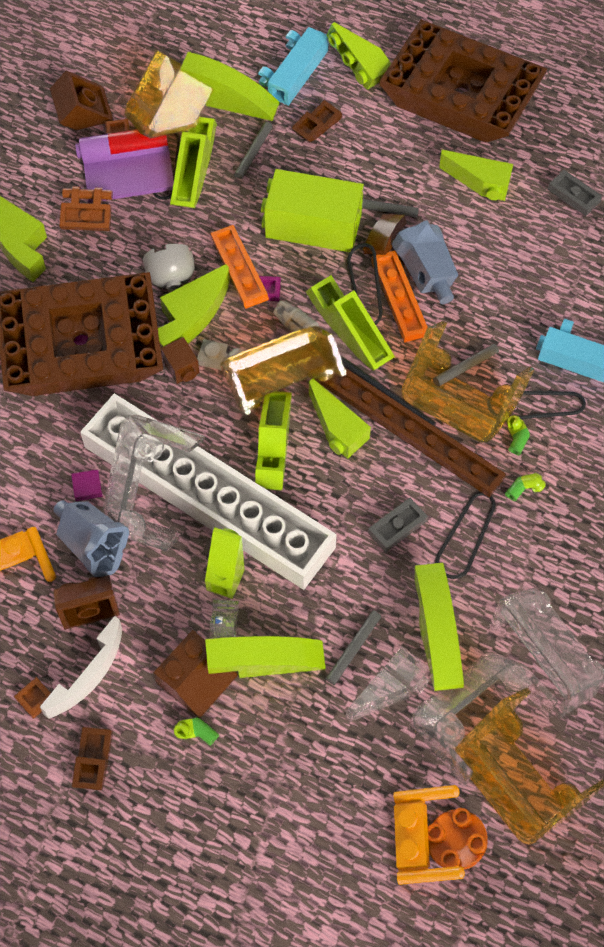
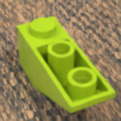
(362, 57)
(225, 562)

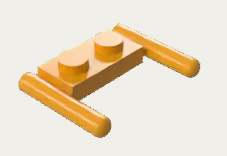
(22, 547)
(412, 836)

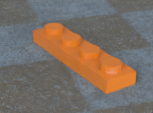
(240, 266)
(400, 297)

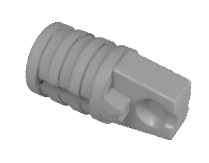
(293, 317)

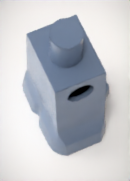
(427, 259)
(91, 536)

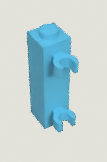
(298, 65)
(572, 352)

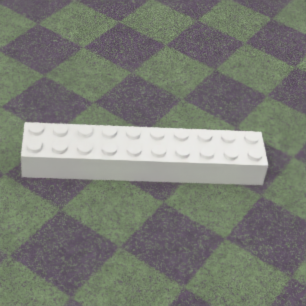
(222, 499)

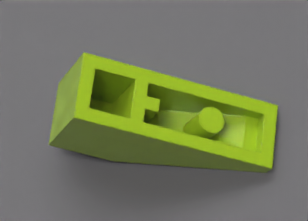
(482, 175)
(341, 426)

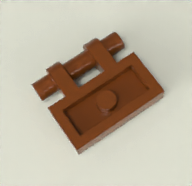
(83, 215)

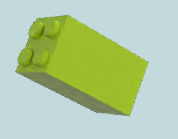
(312, 210)

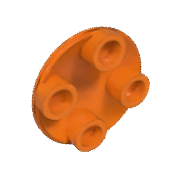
(457, 839)

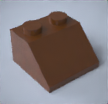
(79, 102)
(85, 602)
(187, 677)

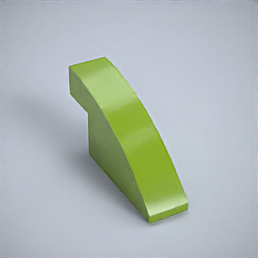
(230, 88)
(193, 163)
(19, 238)
(193, 306)
(350, 322)
(273, 440)
(438, 627)
(264, 655)

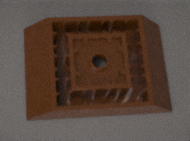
(440, 61)
(44, 320)

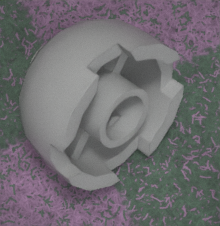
(170, 266)

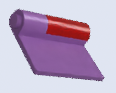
(126, 163)

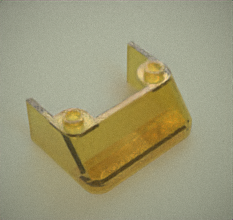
(166, 99)
(280, 364)
(456, 401)
(511, 780)

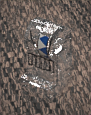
(224, 619)

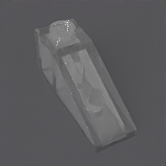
(393, 684)

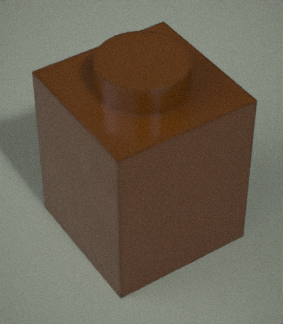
(180, 361)

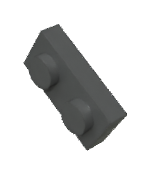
(574, 192)
(397, 524)

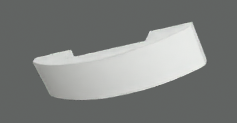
(63, 699)

